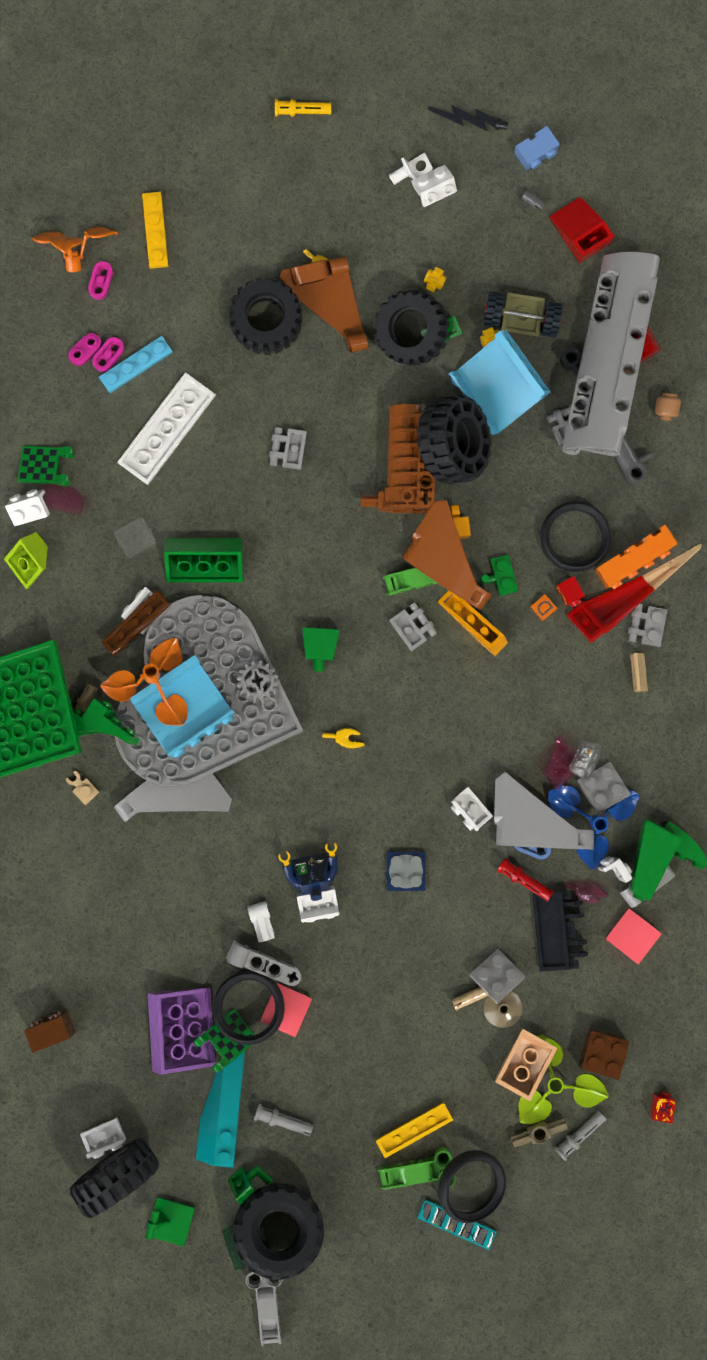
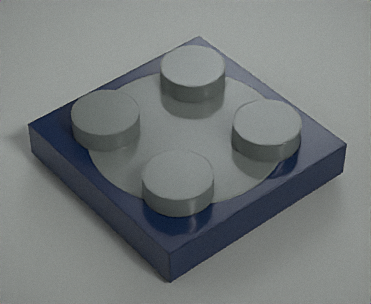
(405, 871)

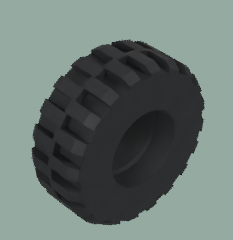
(454, 439)
(114, 1178)

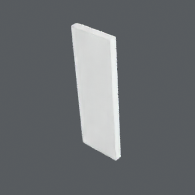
(166, 428)

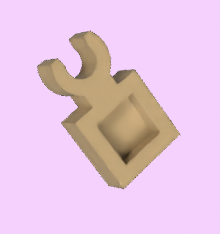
(84, 789)

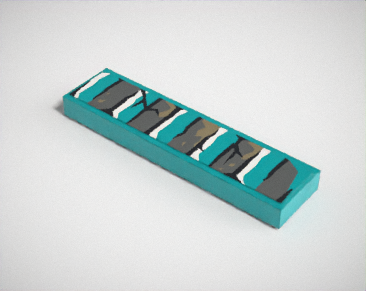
(472, 1232)

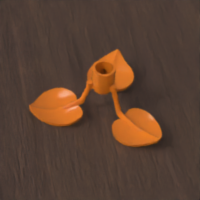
(64, 244)
(165, 656)

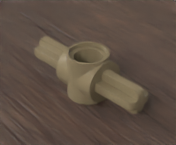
(549, 1129)

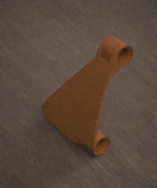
(329, 293)
(440, 555)

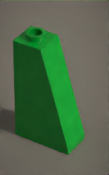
(652, 858)

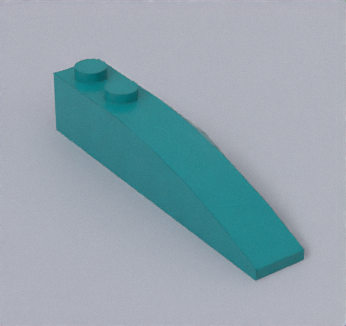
(221, 1117)

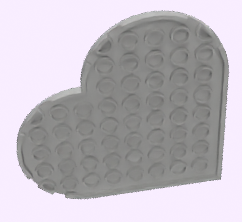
(223, 644)

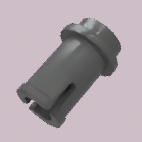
(533, 200)

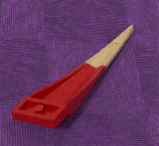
(607, 610)

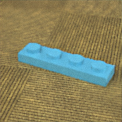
(135, 364)

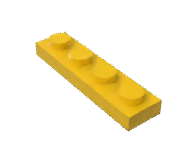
(155, 230)
(414, 1129)

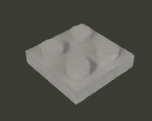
(604, 788)
(497, 976)

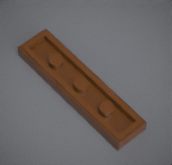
(135, 623)

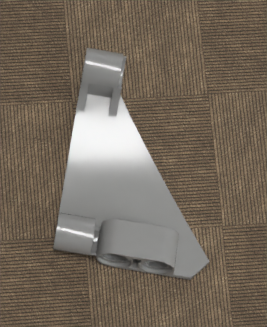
(200, 795)
(529, 822)

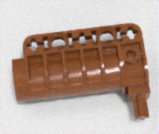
(404, 467)

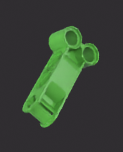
(407, 580)
(415, 1171)

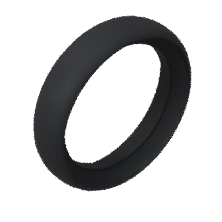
(593, 512)
(218, 1003)
(494, 1200)

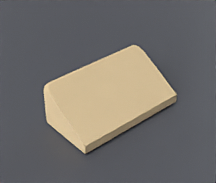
(638, 672)

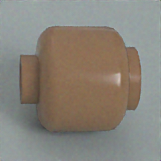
(667, 406)

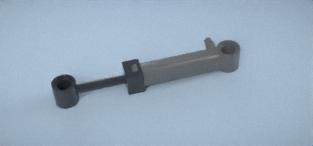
(627, 458)

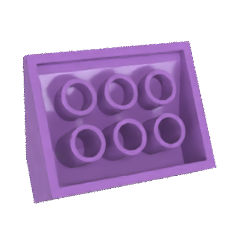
(175, 1022)

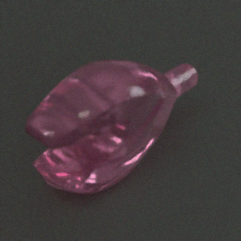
(587, 892)

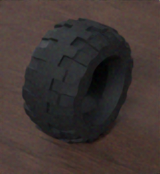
(308, 1239)

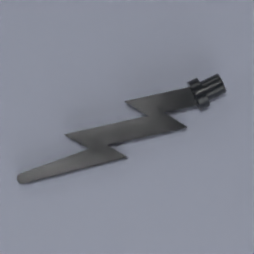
(479, 122)

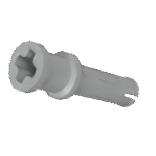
(274, 1118)
(573, 1141)

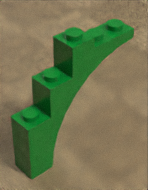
(101, 719)

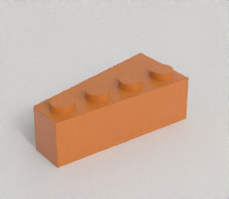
(636, 557)

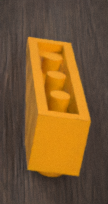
(474, 623)

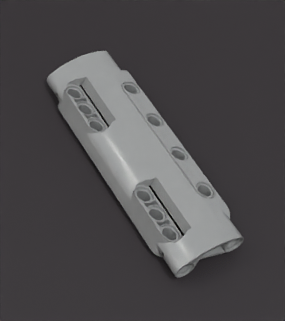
(610, 351)

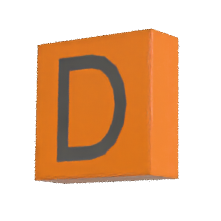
(543, 607)

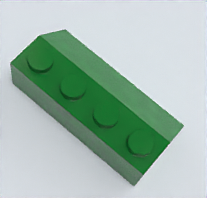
(204, 559)

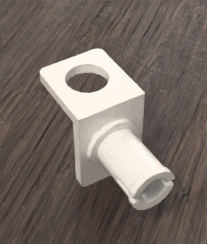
(409, 169)

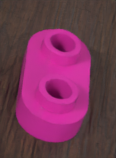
(100, 281)
(87, 351)
(107, 354)

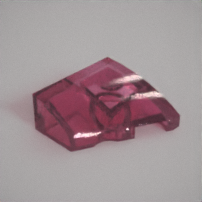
(64, 499)
(560, 761)

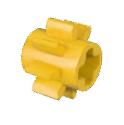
(434, 279)
(488, 336)

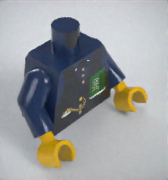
(312, 873)

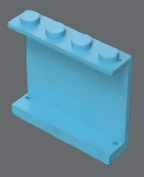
(500, 382)
(204, 703)

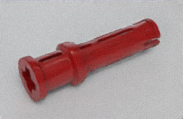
(517, 875)

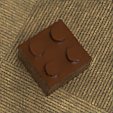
(51, 1031)
(603, 1053)

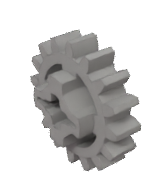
(265, 680)

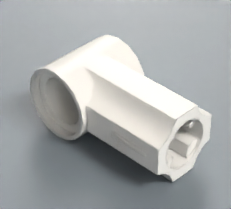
(261, 919)

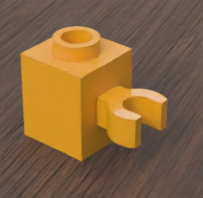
(461, 523)

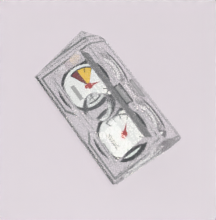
(585, 759)

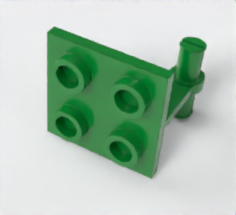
(170, 1221)

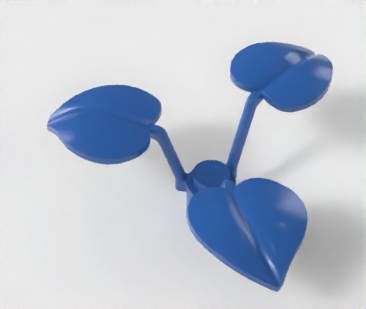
(565, 802)

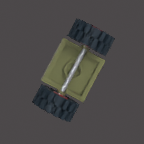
(523, 314)

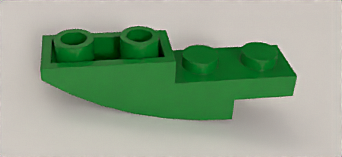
(687, 848)

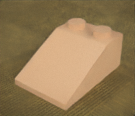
(525, 1065)

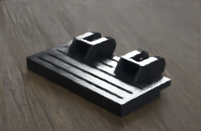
(554, 931)

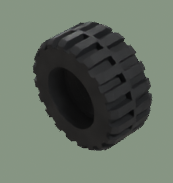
(387, 327)
(265, 340)

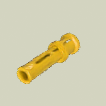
(292, 104)

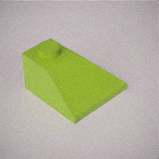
(28, 559)

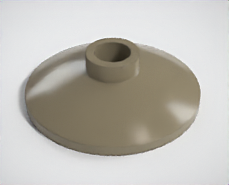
(507, 1018)

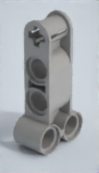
(241, 956)
(267, 1308)

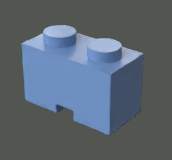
(534, 151)

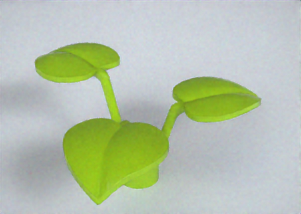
(588, 1091)

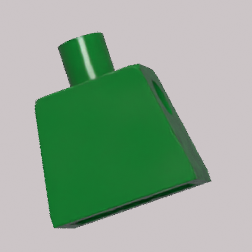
(320, 646)

